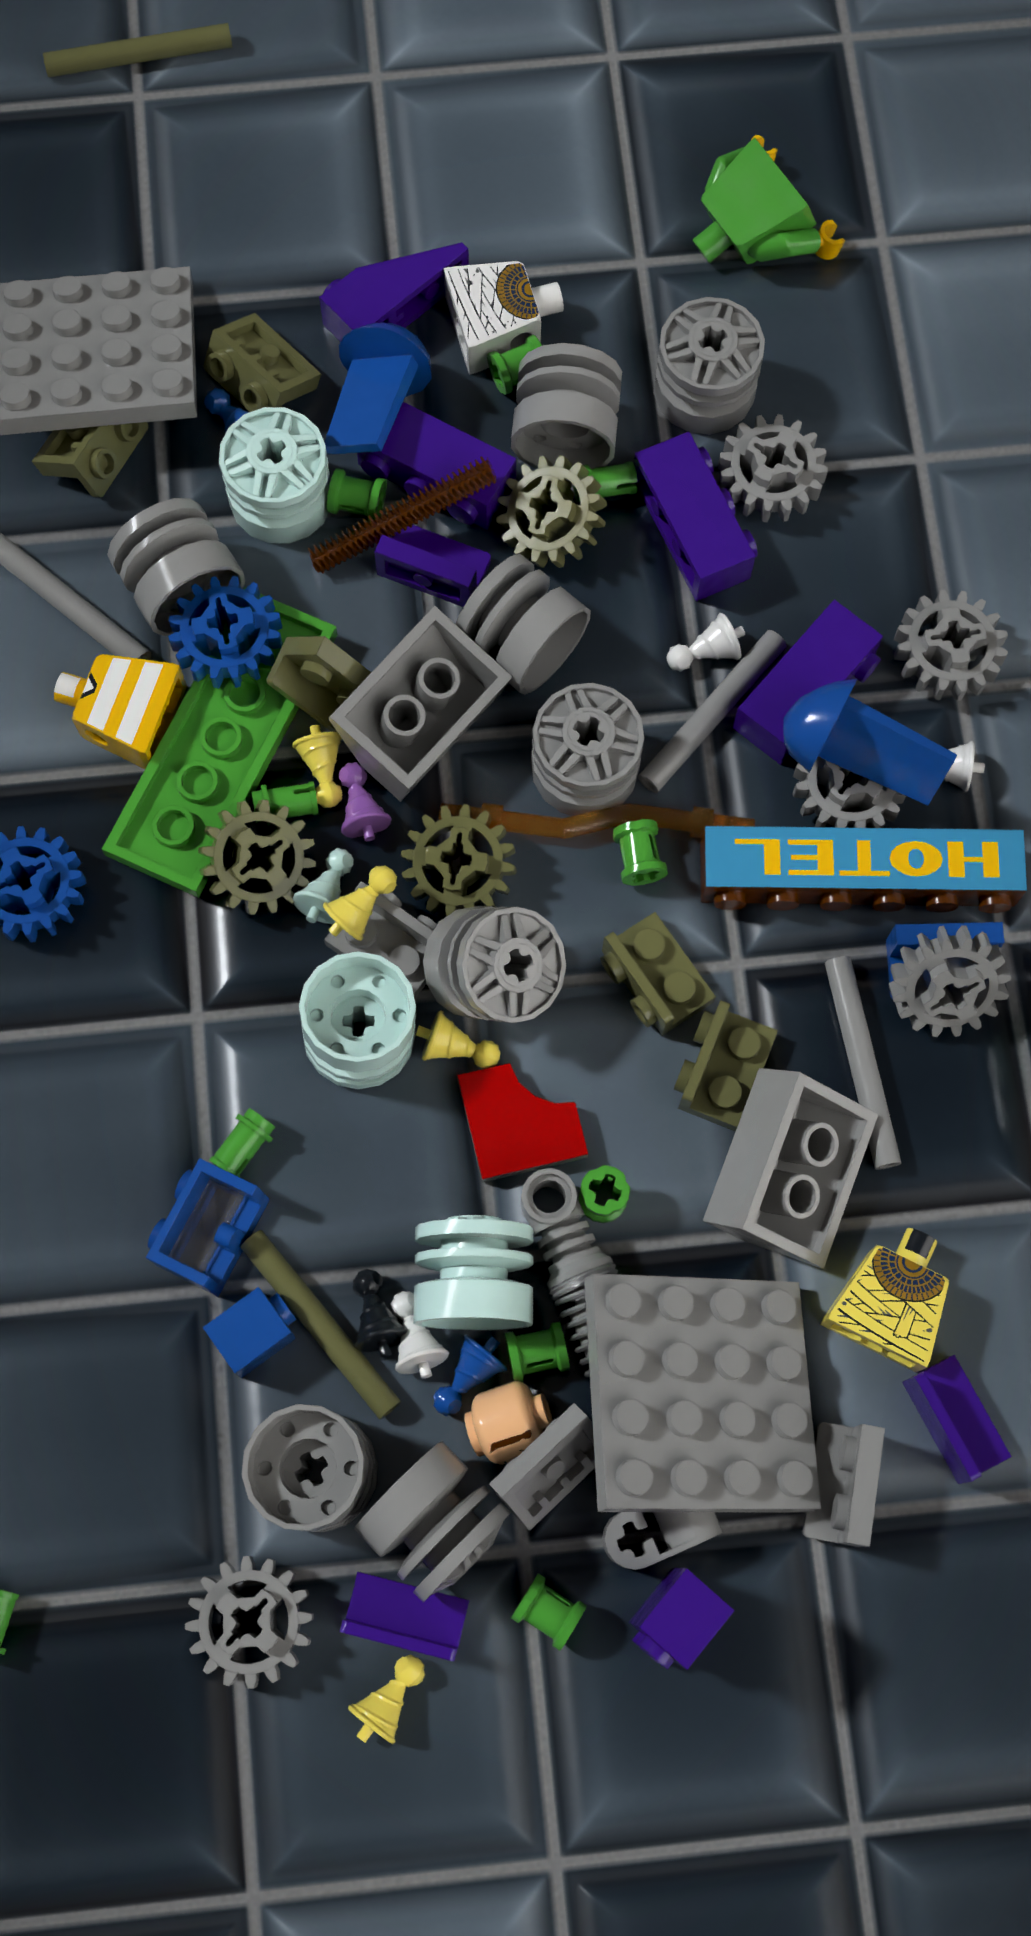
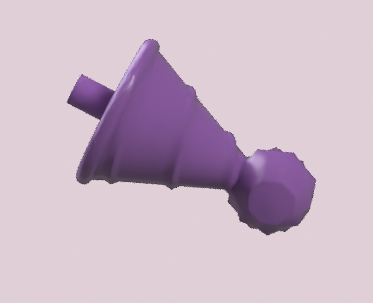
(362, 812)

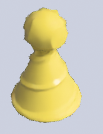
(320, 754)
(354, 909)
(448, 1041)
(383, 1707)

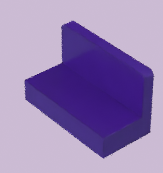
(432, 564)
(956, 1420)
(395, 1616)

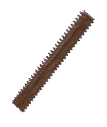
(403, 515)

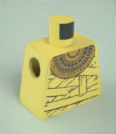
(893, 1302)

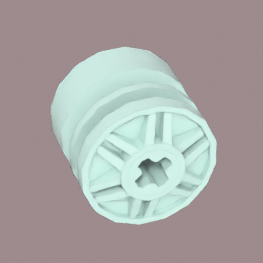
(276, 474)
(352, 991)
(473, 1274)

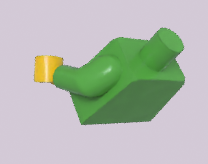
(759, 211)

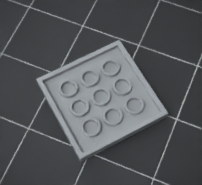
(97, 350)
(699, 1395)

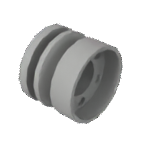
(708, 365)
(566, 405)
(167, 553)
(523, 623)
(591, 776)
(495, 963)
(280, 1458)
(432, 1521)

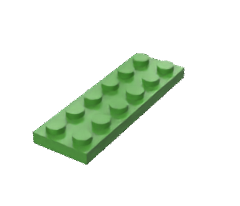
(206, 765)

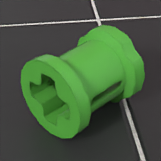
(505, 366)
(355, 494)
(639, 852)
(594, 1180)
(537, 1351)
(549, 1612)

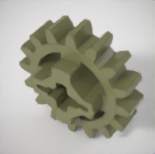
(555, 520)
(242, 838)
(436, 859)

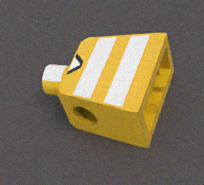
(124, 704)

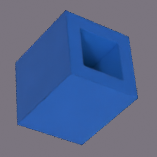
(252, 1331)

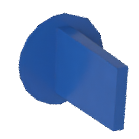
(383, 369)
(864, 742)

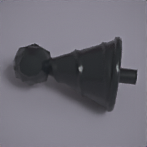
(378, 1325)

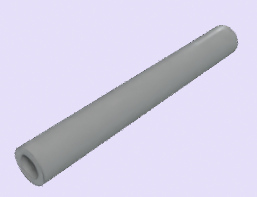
(69, 602)
(712, 711)
(862, 1059)

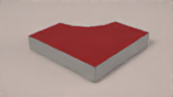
(516, 1129)

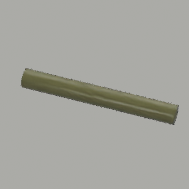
(137, 50)
(320, 1324)

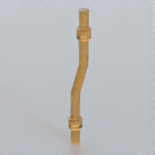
(603, 819)

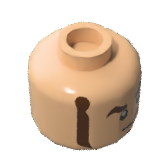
(506, 1421)

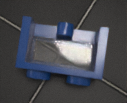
(206, 1226)

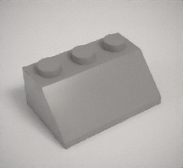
(418, 702)
(791, 1166)

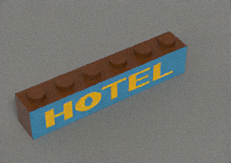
(862, 868)

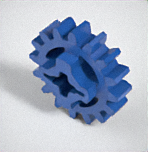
(200, 633)
(46, 873)

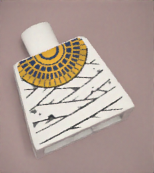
(496, 308)

